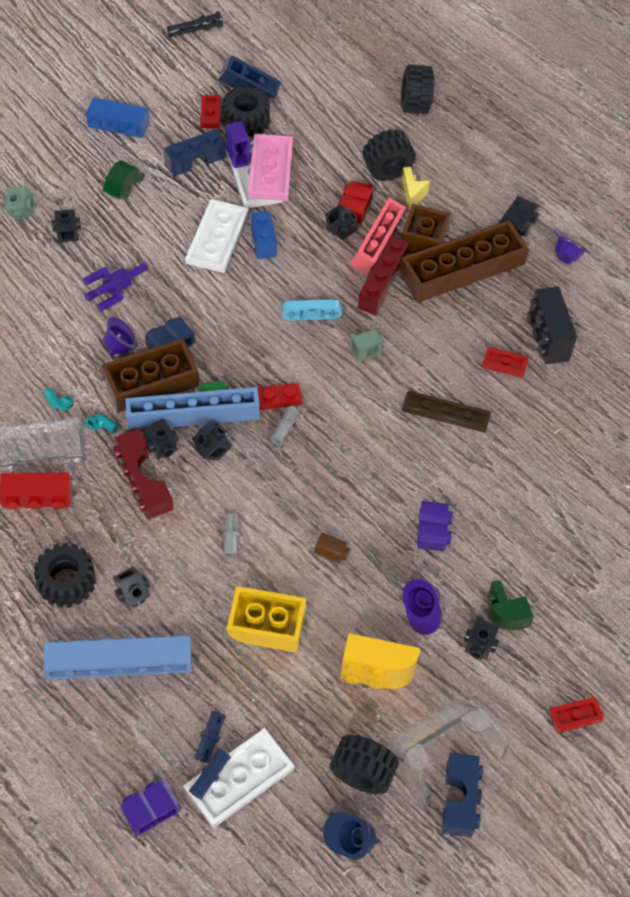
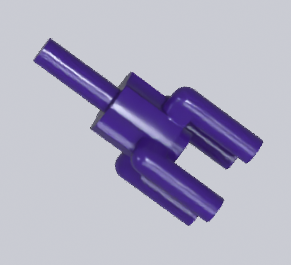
(111, 284)

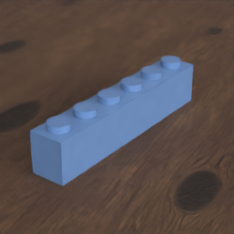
(193, 408)
(117, 657)

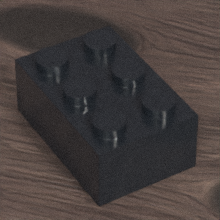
(552, 325)

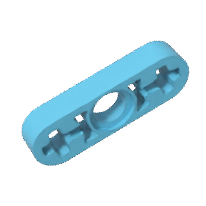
(299, 309)

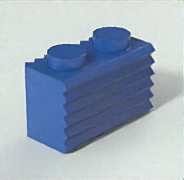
(263, 235)

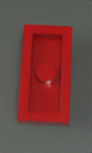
(210, 112)
(505, 362)
(279, 396)
(576, 715)

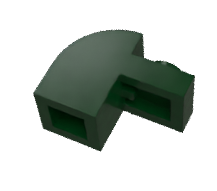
(120, 179)
(506, 613)

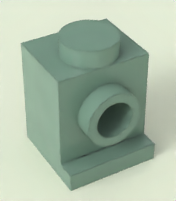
(366, 344)

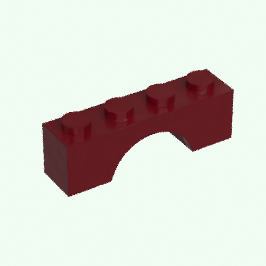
(376, 286)
(152, 495)

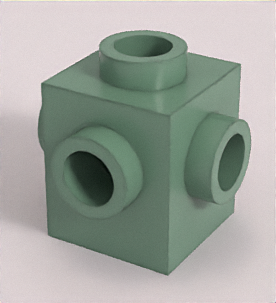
(19, 202)

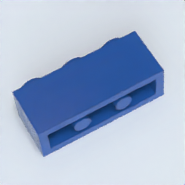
(117, 117)

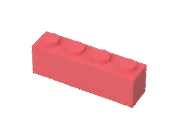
(377, 236)

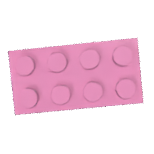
(270, 167)

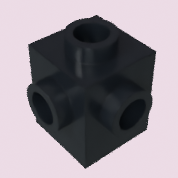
(66, 221)
(341, 221)
(161, 440)
(211, 442)
(131, 587)
(481, 639)

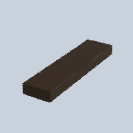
(446, 411)

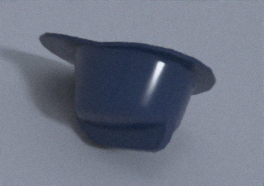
(349, 835)

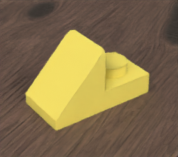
(413, 189)

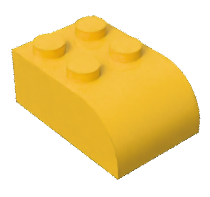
(266, 619)
(378, 662)

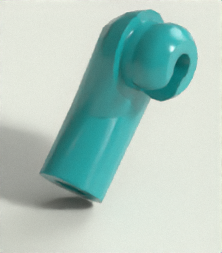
(58, 403)
(101, 421)

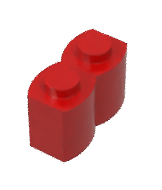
(357, 198)

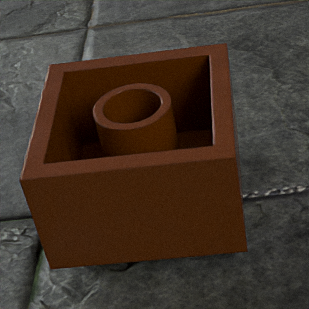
(425, 227)

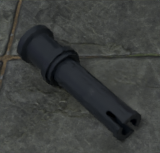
(204, 23)

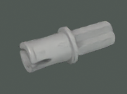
(284, 425)
(231, 536)

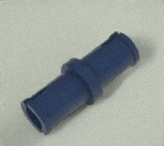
(210, 737)
(209, 774)

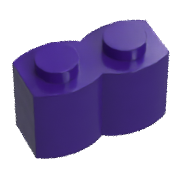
(237, 144)
(433, 526)
(150, 807)

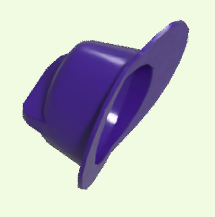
(567, 249)
(119, 337)
(422, 606)

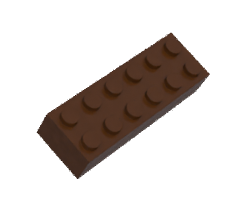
(463, 261)

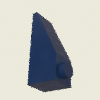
(238, 74)

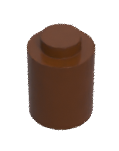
(332, 548)

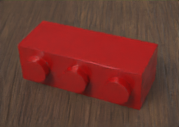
(35, 490)

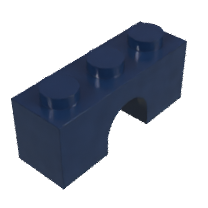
(181, 155)
(461, 816)

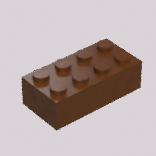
(151, 373)

